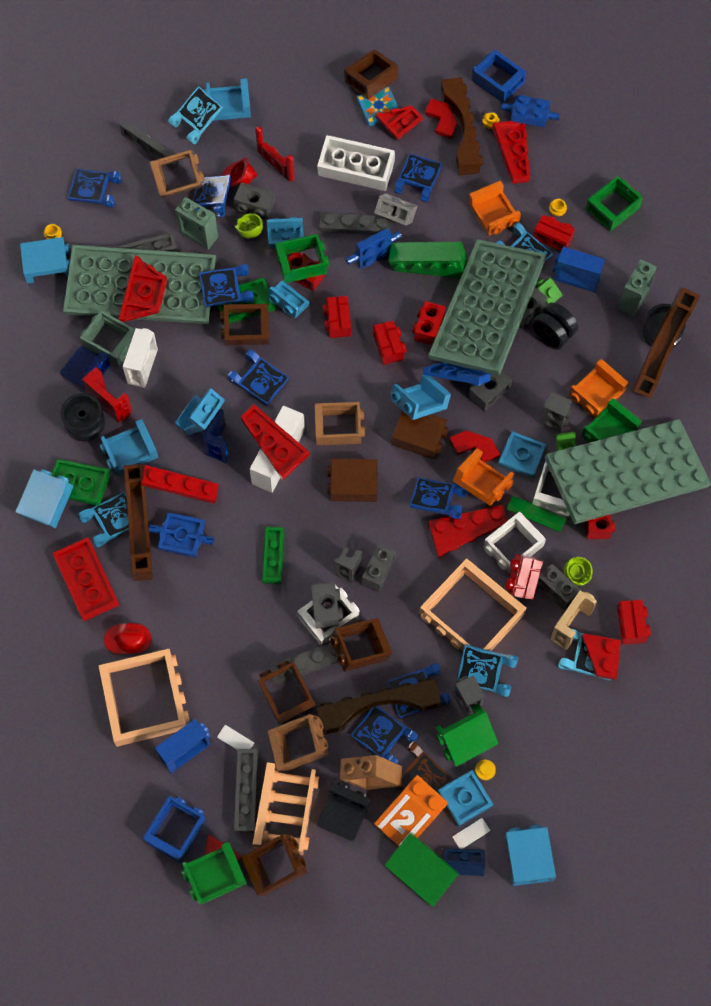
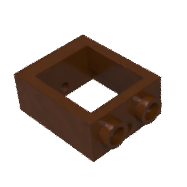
(361, 84)
(262, 339)
(376, 638)
(295, 710)
(256, 870)

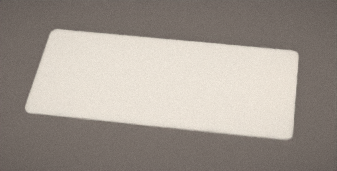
(234, 738)
(471, 833)

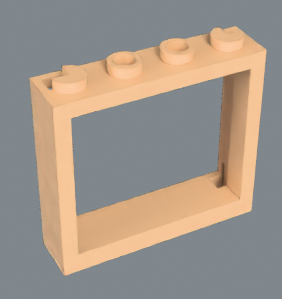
(486, 584)
(153, 731)

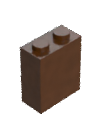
(420, 435)
(353, 480)

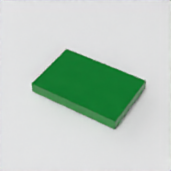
(260, 293)
(87, 480)
(422, 869)

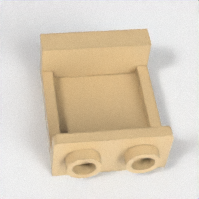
(562, 634)

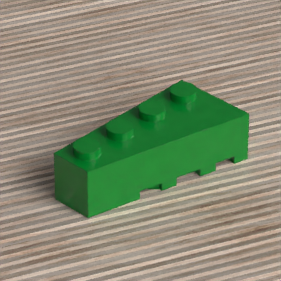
(429, 258)

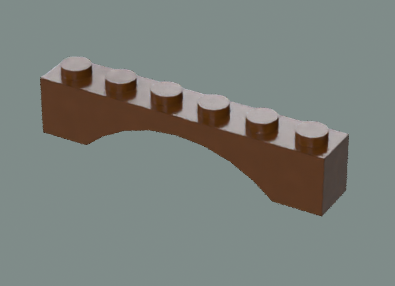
(467, 155)
(667, 335)
(138, 523)

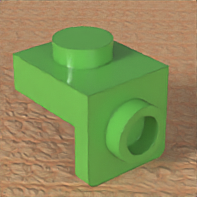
(549, 289)
(565, 440)

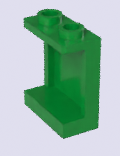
(611, 422)
(467, 737)
(213, 874)

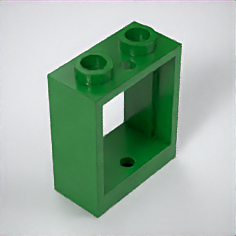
(605, 216)
(297, 245)

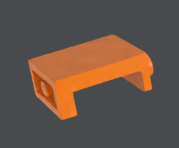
(493, 208)
(598, 388)
(482, 479)

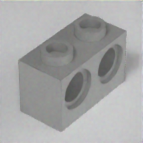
(395, 209)

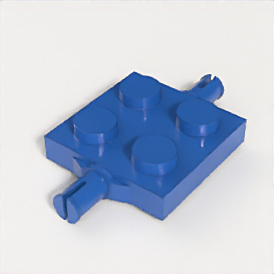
(530, 111)
(373, 248)
(181, 535)

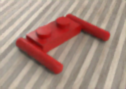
(282, 164)

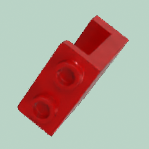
(117, 408)

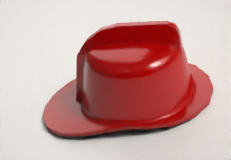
(240, 172)
(127, 638)

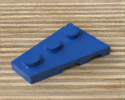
(457, 373)

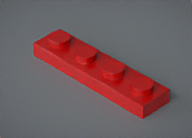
(179, 484)

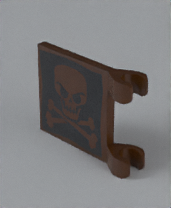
(425, 769)

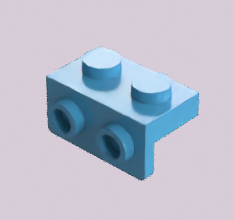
(284, 230)
(287, 299)

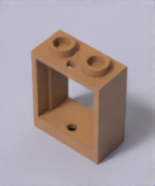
(159, 176)
(344, 408)
(280, 746)
(371, 773)

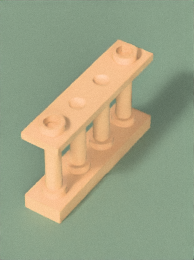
(268, 795)

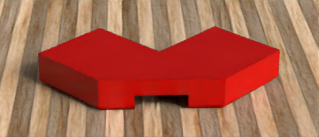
(442, 112)
(468, 440)

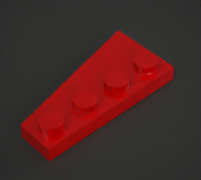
(513, 146)
(277, 445)
(452, 533)

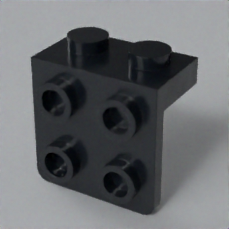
(343, 811)

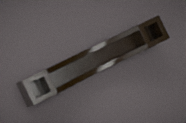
(420, 696)

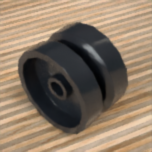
(654, 321)
(554, 326)
(83, 417)

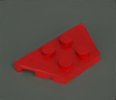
(143, 291)

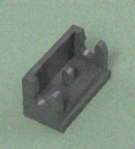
(347, 567)

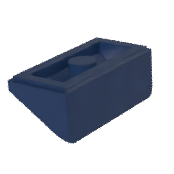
(466, 861)

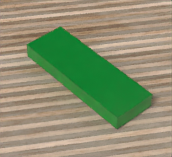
(537, 513)
(273, 555)

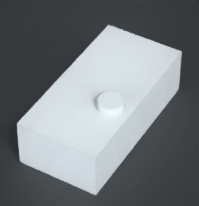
(356, 163)
(262, 471)

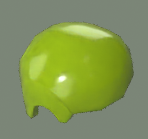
(249, 226)
(578, 570)

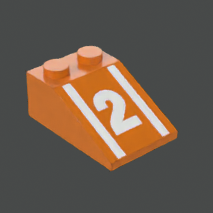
(411, 811)

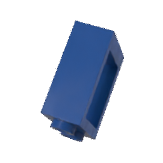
(500, 92)
(578, 269)
(183, 745)
(164, 847)

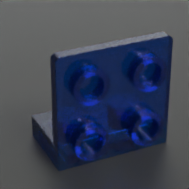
(83, 363)
(214, 444)

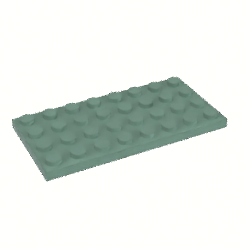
(101, 277)
(487, 307)
(627, 471)

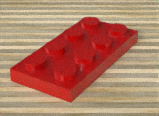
(86, 579)

